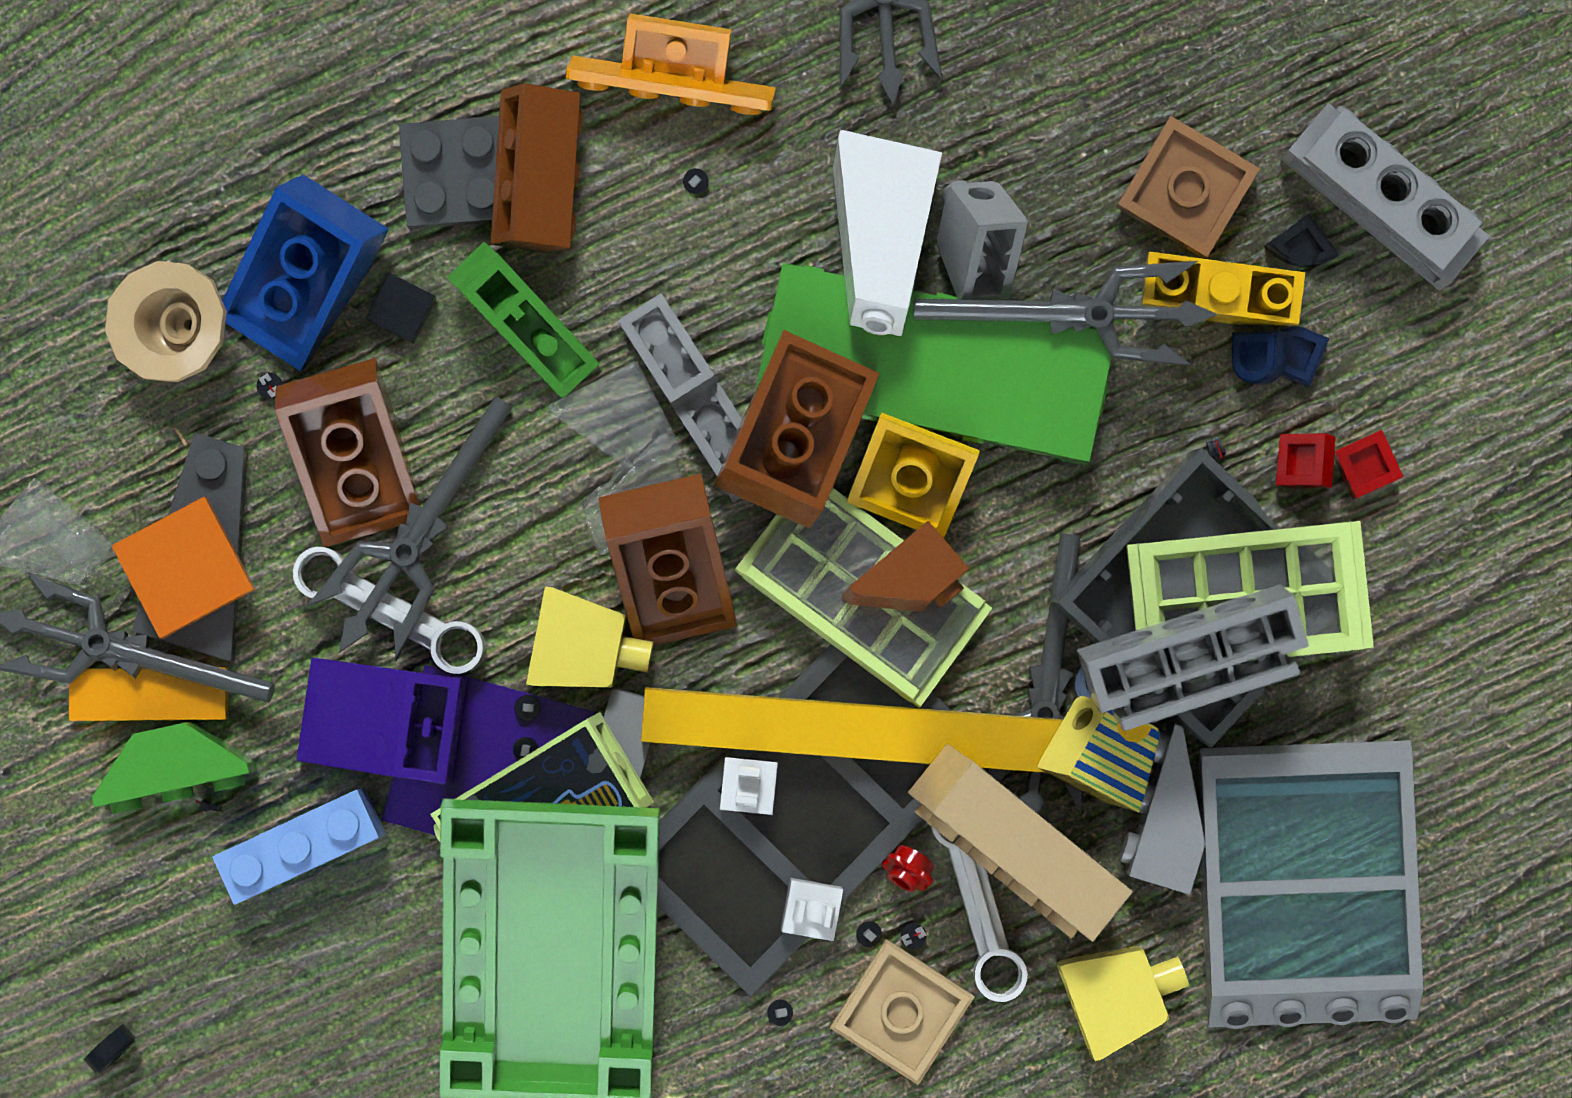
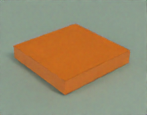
(183, 567)

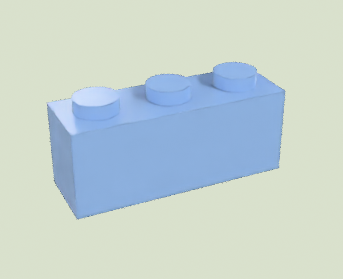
(299, 845)

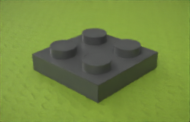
(449, 171)

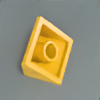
(912, 475)

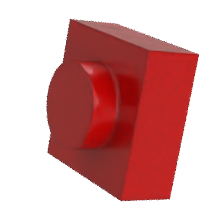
(1305, 460)
(1367, 464)

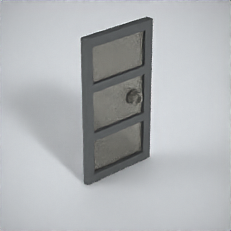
(830, 825)

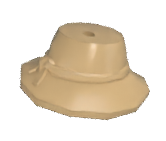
(152, 318)

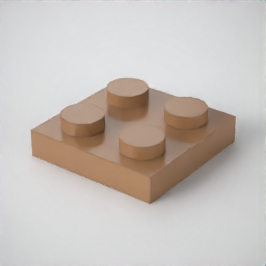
(1188, 187)

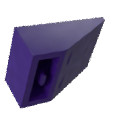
(381, 720)

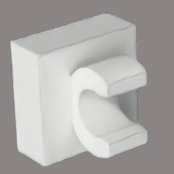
(748, 785)
(811, 909)

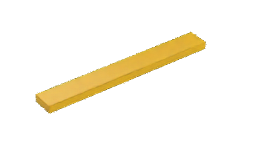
(843, 729)

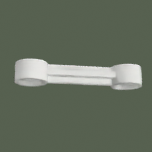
(391, 611)
(983, 919)

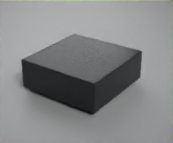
(401, 308)

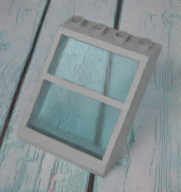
(1310, 884)

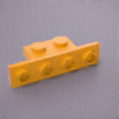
(673, 61)

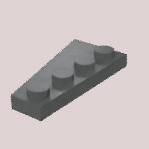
(217, 472)

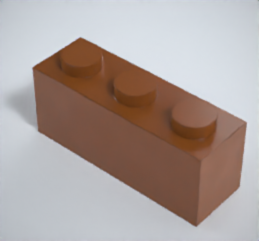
(536, 168)

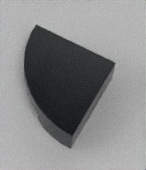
(1302, 245)

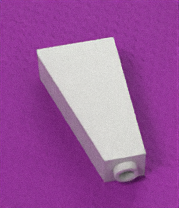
(882, 216)

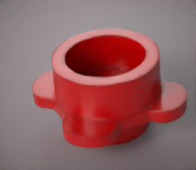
(909, 869)

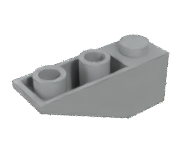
(1170, 829)

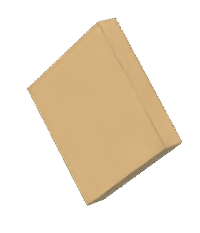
(902, 1011)

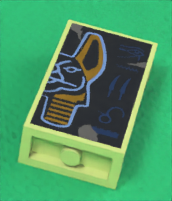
(573, 769)

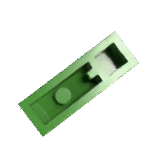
(523, 319)

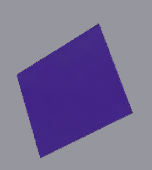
(483, 748)

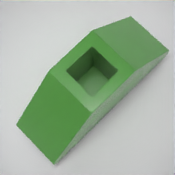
(170, 763)

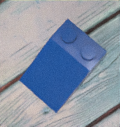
(301, 269)

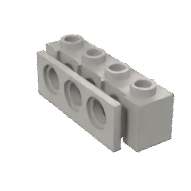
(1359, 195)
(1192, 645)

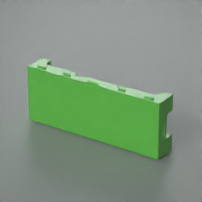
(958, 377)

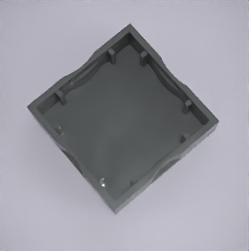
(1189, 503)

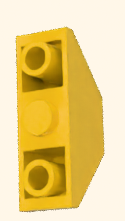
(1232, 290)

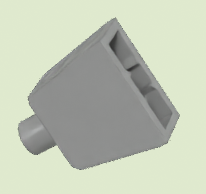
(980, 239)

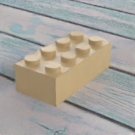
(1009, 835)

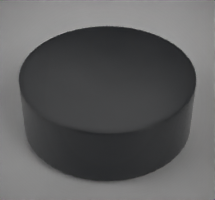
(110, 1049)

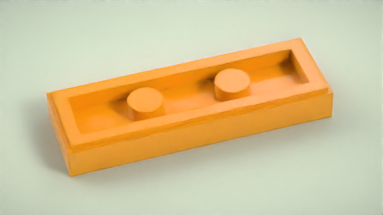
(151, 696)

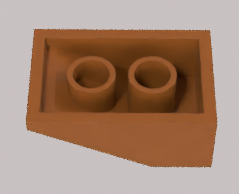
(797, 429)
(347, 451)
(667, 560)

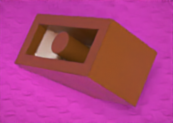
(911, 575)

